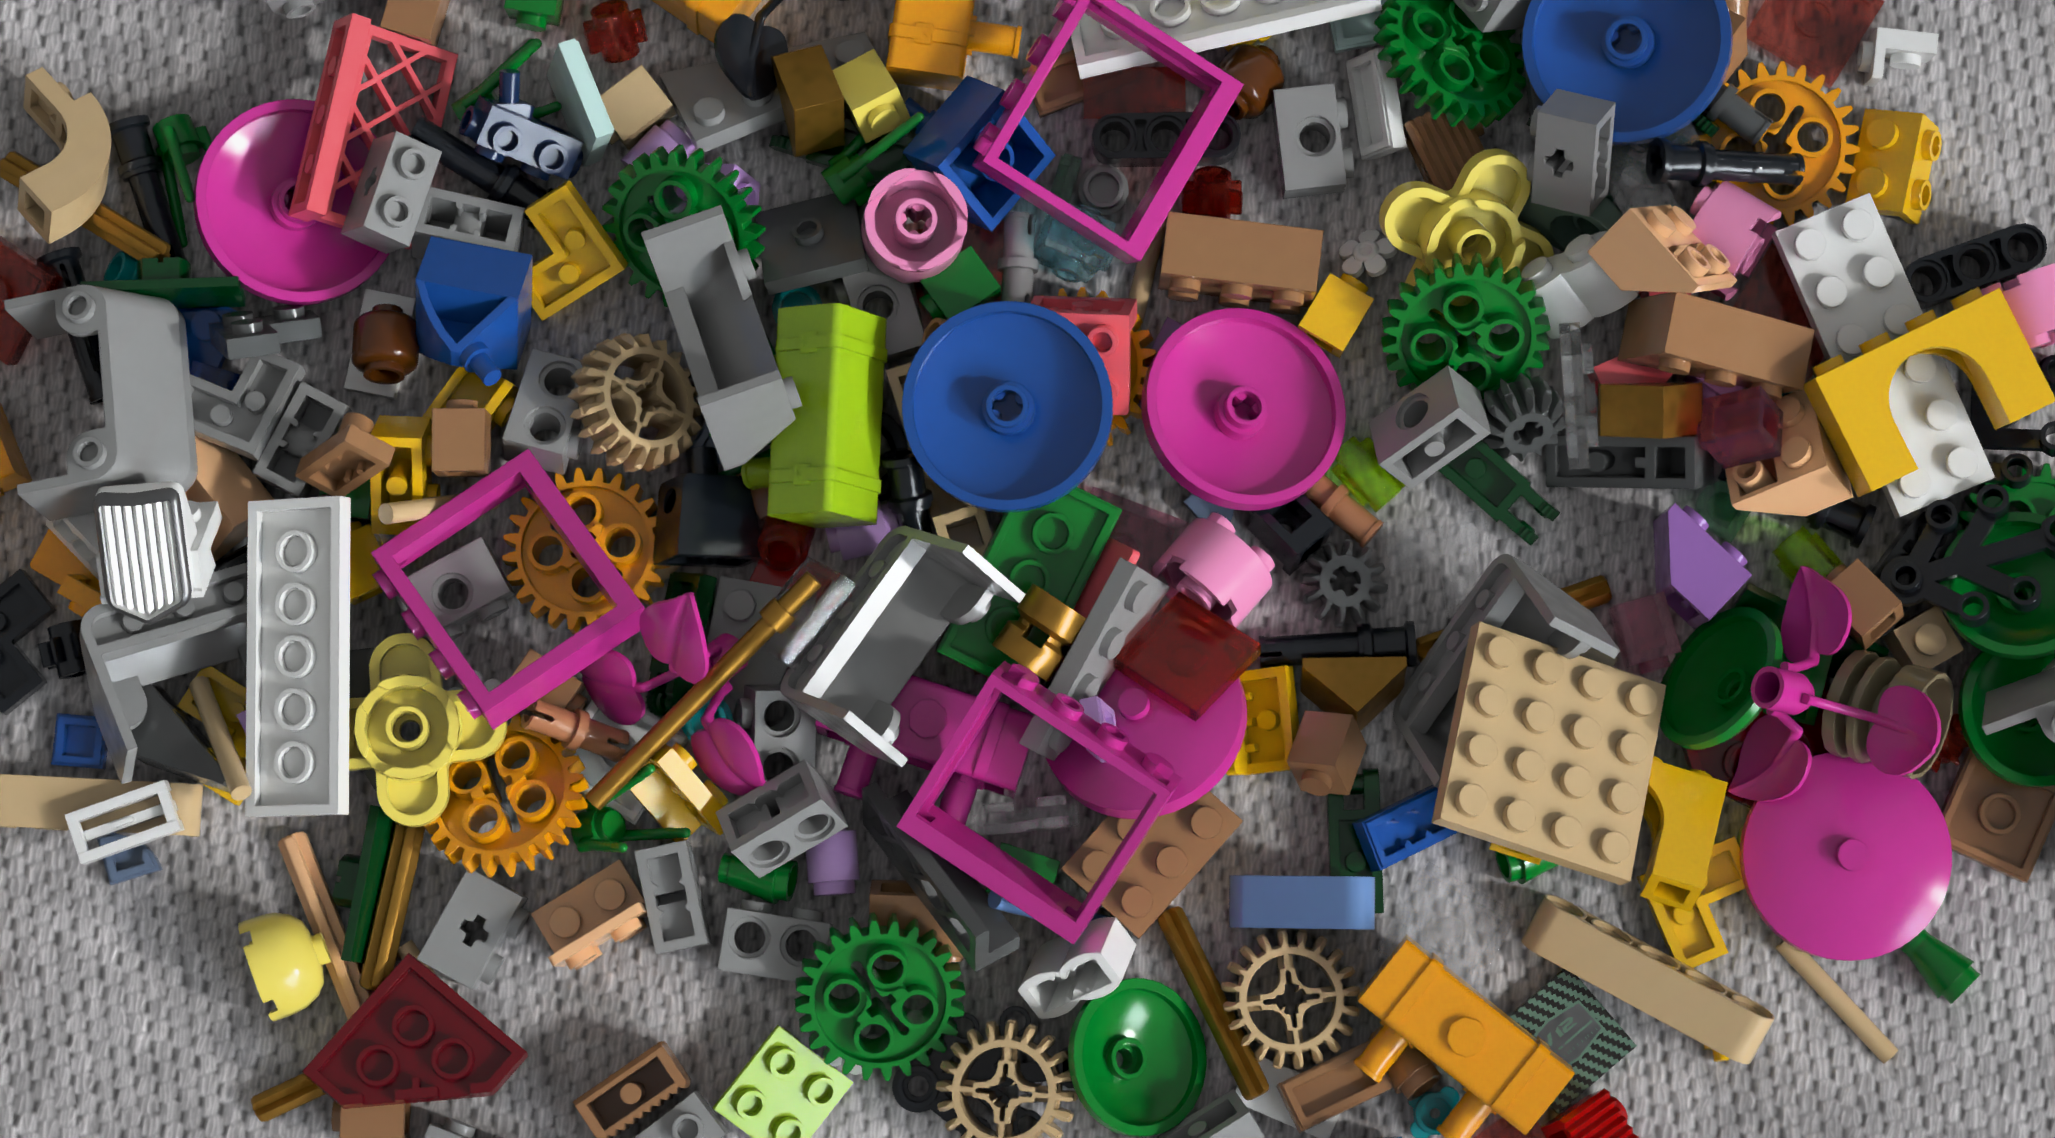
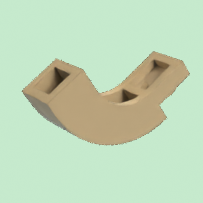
(72, 185)

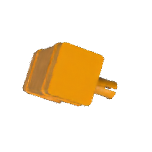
(935, 36)
(1463, 1034)

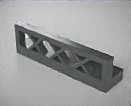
(946, 891)

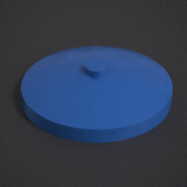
(1646, 55)
(1007, 406)

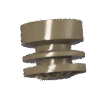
(1861, 685)

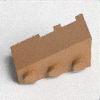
(1716, 343)

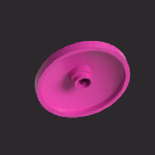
(245, 205)
(1243, 409)
(1196, 750)
(1847, 860)

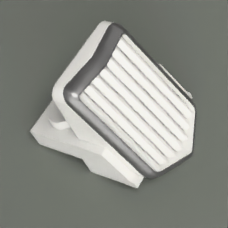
(153, 548)

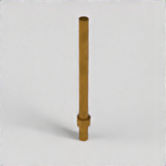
(776, 617)

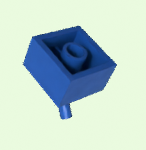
(946, 146)
(473, 306)

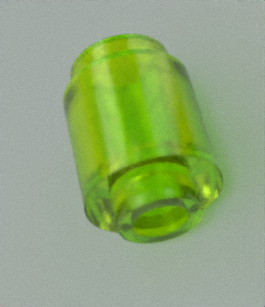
(1362, 475)
(1805, 550)

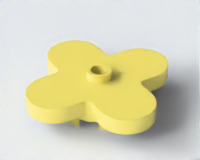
(1469, 218)
(413, 773)

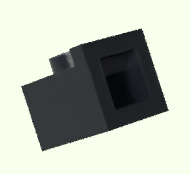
(1309, 528)

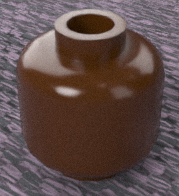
(1259, 72)
(385, 344)

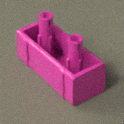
(927, 724)

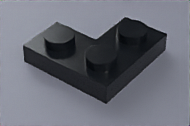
(21, 610)

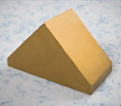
(810, 100)
(1649, 409)
(1353, 684)

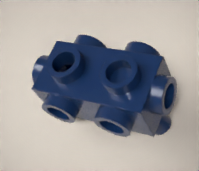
(510, 130)

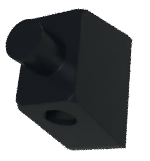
(705, 517)

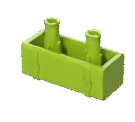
(829, 457)

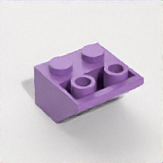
(1694, 567)

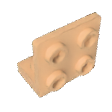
(591, 914)

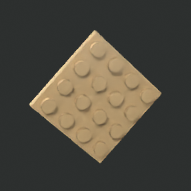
(1549, 754)

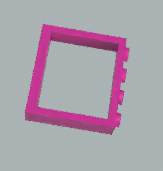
(1178, 166)
(557, 664)
(999, 869)

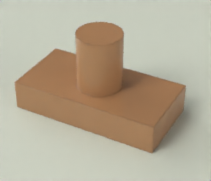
(346, 457)

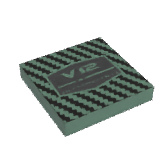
(1576, 1030)

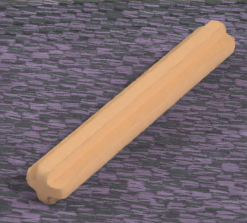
(323, 917)

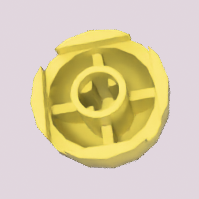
(285, 961)

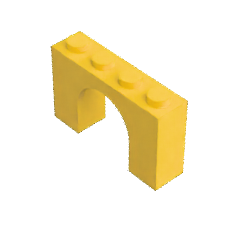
(1975, 336)
(1683, 823)

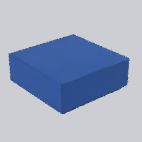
(78, 742)

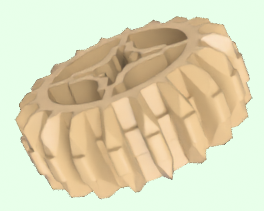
(619, 408)
(1334, 993)
(1010, 1066)

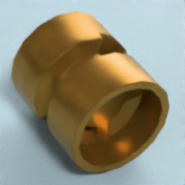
(1051, 617)

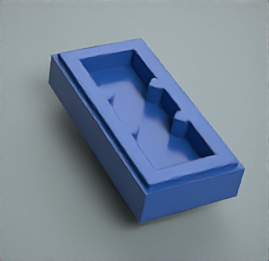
(1400, 830)

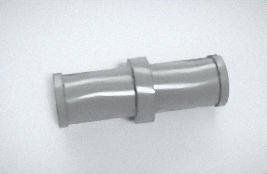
(1018, 257)

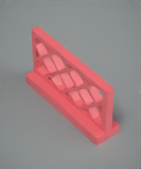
(337, 108)

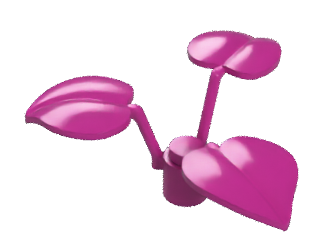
(677, 638)
(1772, 756)

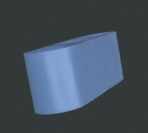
(1302, 902)

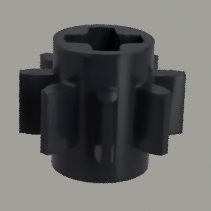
(63, 650)

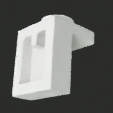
(1903, 48)

